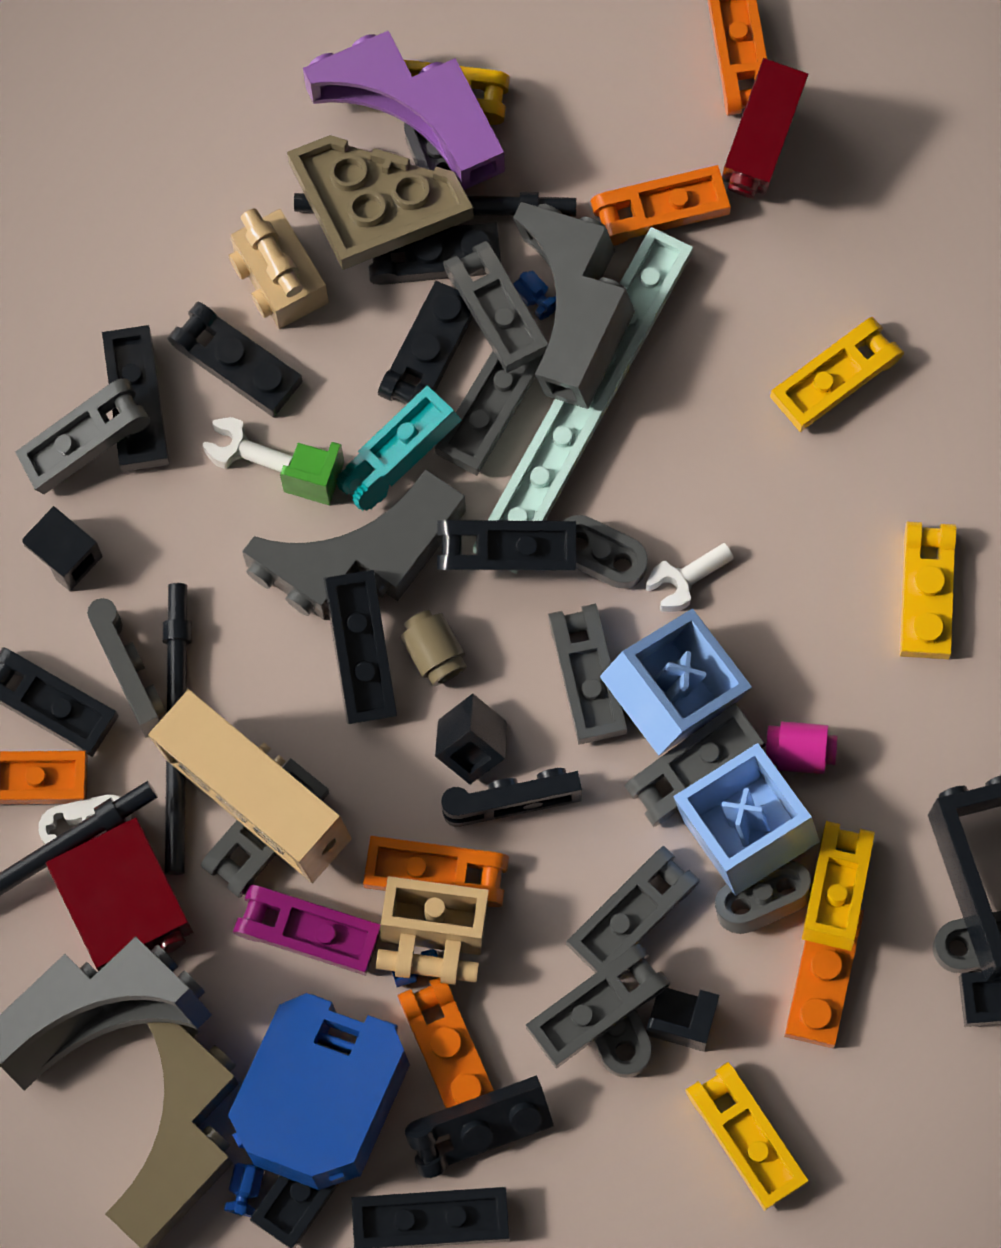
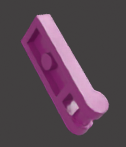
(309, 930)

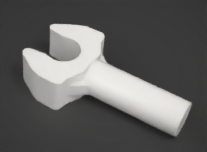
(242, 448)
(685, 577)

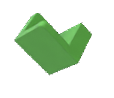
(313, 472)

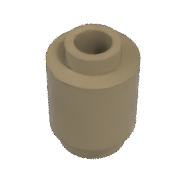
(433, 647)

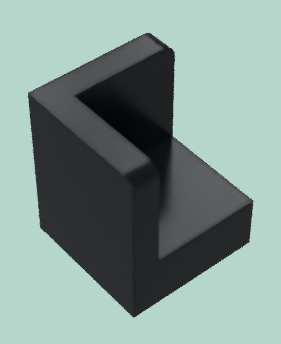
(63, 547)
(471, 739)
(683, 1017)

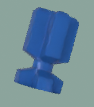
(533, 292)
(244, 1184)

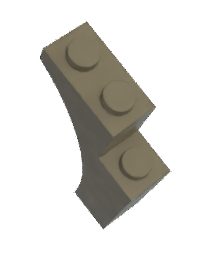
(183, 1157)

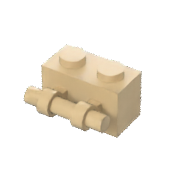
(277, 267)
(432, 918)

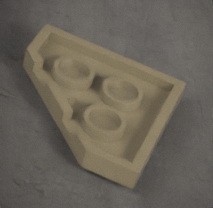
(375, 198)

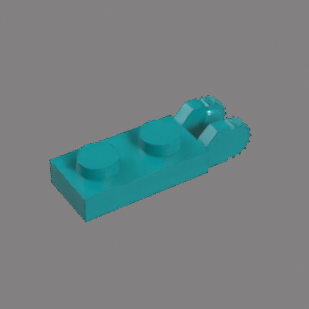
(397, 448)

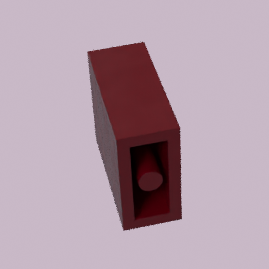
(763, 128)
(119, 894)

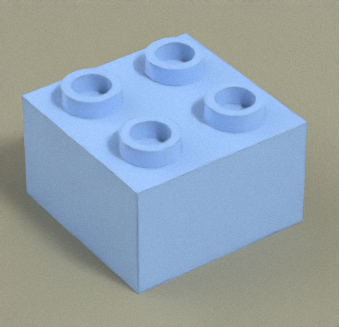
(675, 681)
(746, 819)

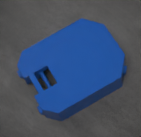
(314, 1108)

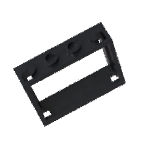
(962, 868)

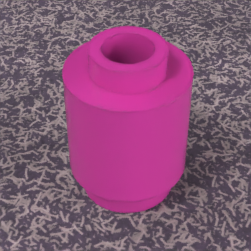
(801, 747)

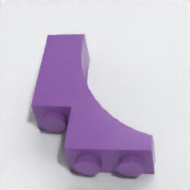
(433, 102)

